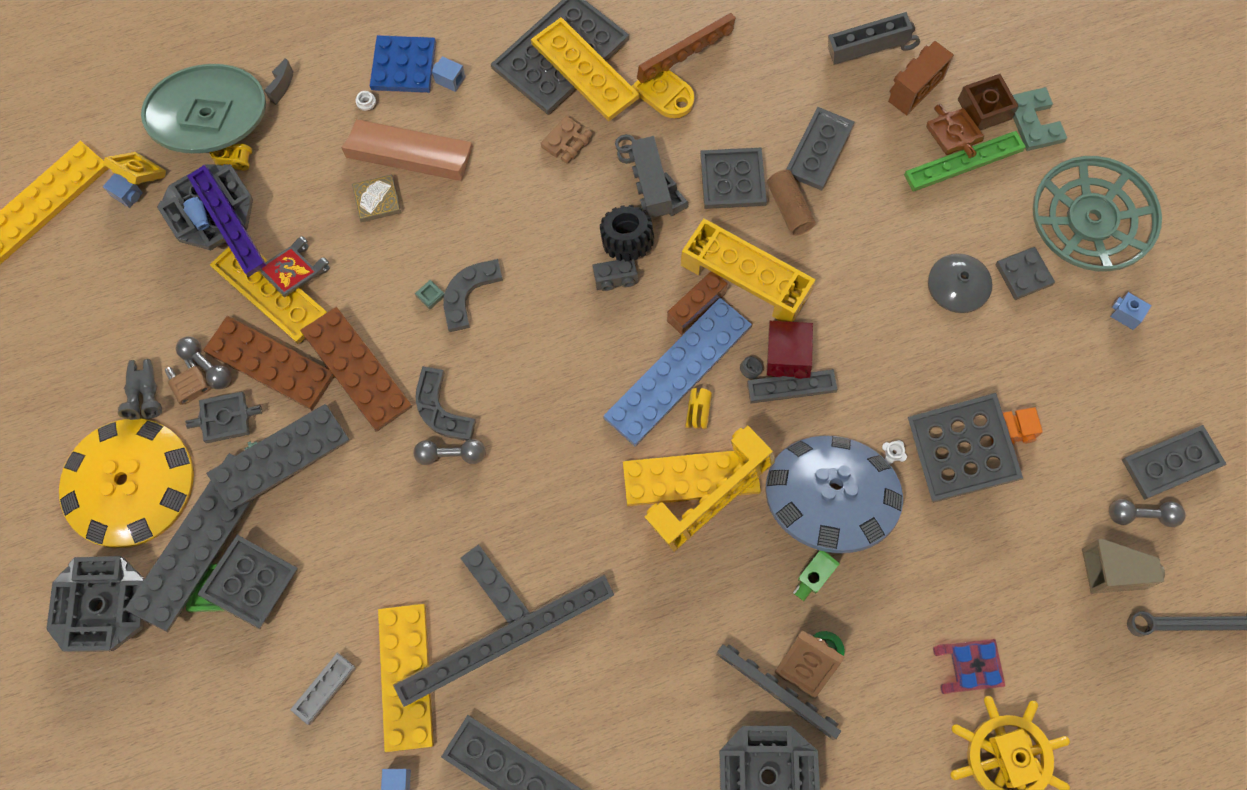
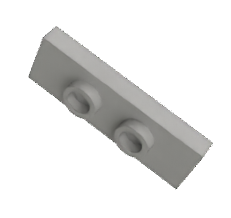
(323, 689)

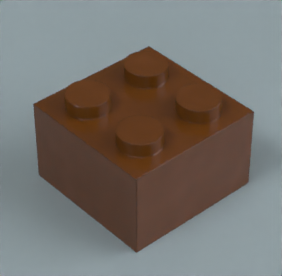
(988, 102)

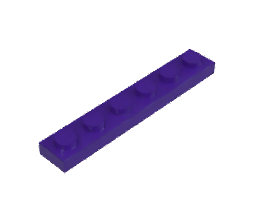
(226, 220)

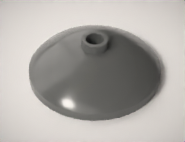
(952, 290)

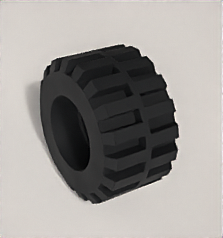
(623, 221)

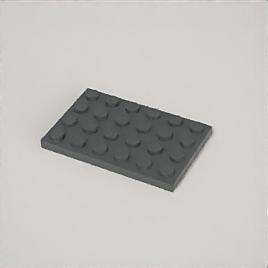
(534, 75)

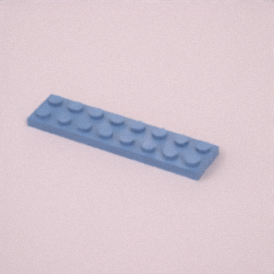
(677, 372)

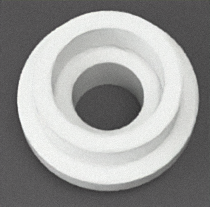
(365, 96)

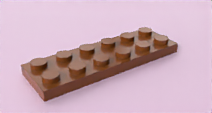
(269, 362)
(356, 369)

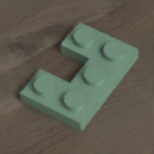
(1027, 122)

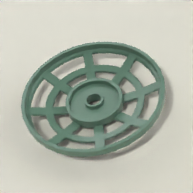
(1102, 207)

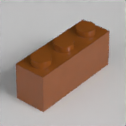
(696, 302)

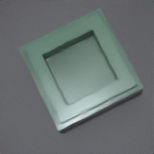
(429, 294)

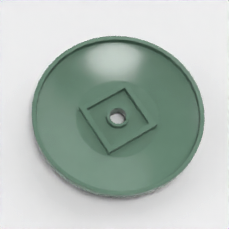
(179, 104)

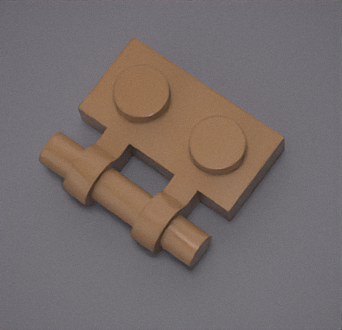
(562, 135)

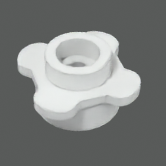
(900, 454)

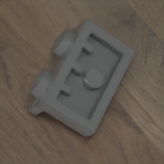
(615, 274)

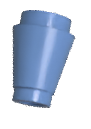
(196, 212)

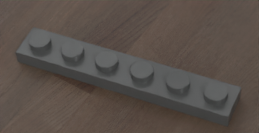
(785, 696)

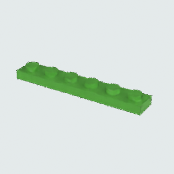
(960, 162)

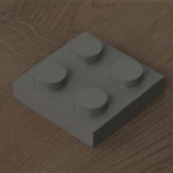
(1025, 273)

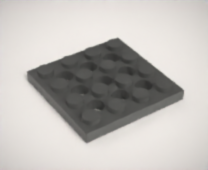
(963, 483)

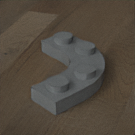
(460, 288)
(431, 411)

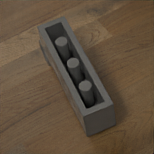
(872, 38)
(650, 174)

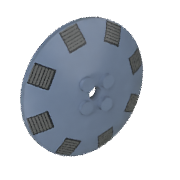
(829, 518)

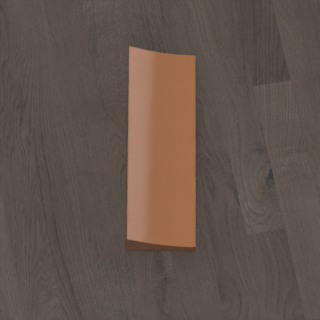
(407, 149)

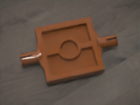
(955, 131)

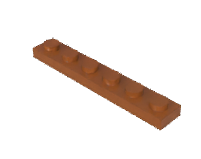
(685, 48)

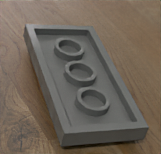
(820, 148)
(1173, 462)

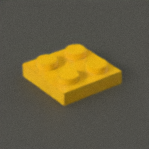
(134, 167)

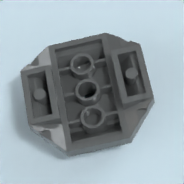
(180, 224)

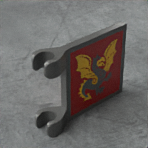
(291, 270)

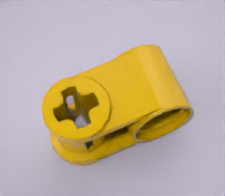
(234, 155)

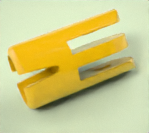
(698, 408)

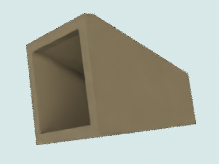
(1120, 568)

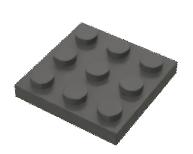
(733, 178)
(248, 582)

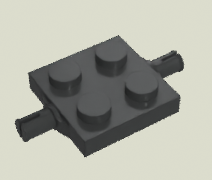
(224, 417)

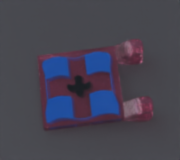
(975, 666)

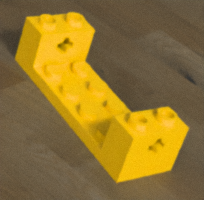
(748, 269)
(757, 460)

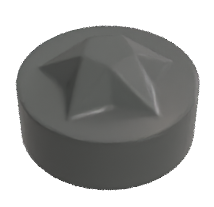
(751, 367)

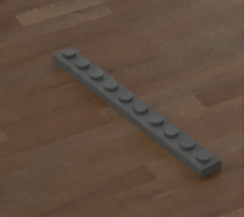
(502, 640)

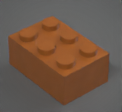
(920, 77)

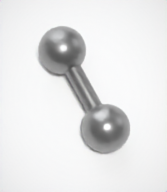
(189, 349)
(427, 452)
(1169, 514)

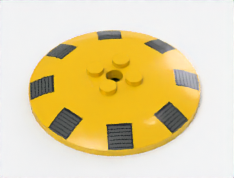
(150, 499)

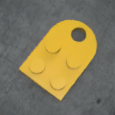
(665, 92)

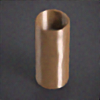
(788, 199)

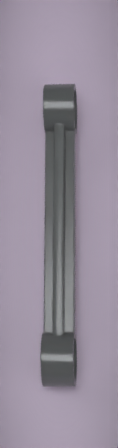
(1209, 623)

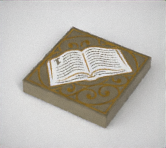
(376, 198)

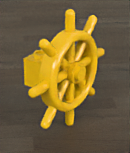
(1012, 752)

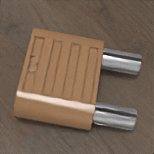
(187, 384)

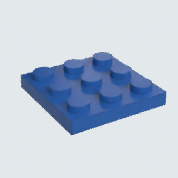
(403, 64)

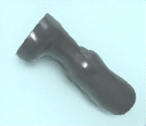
(140, 382)

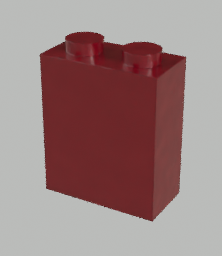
(790, 349)

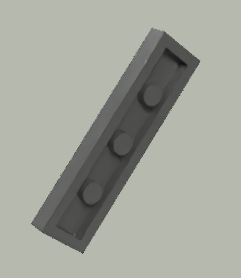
(790, 387)
(494, 584)

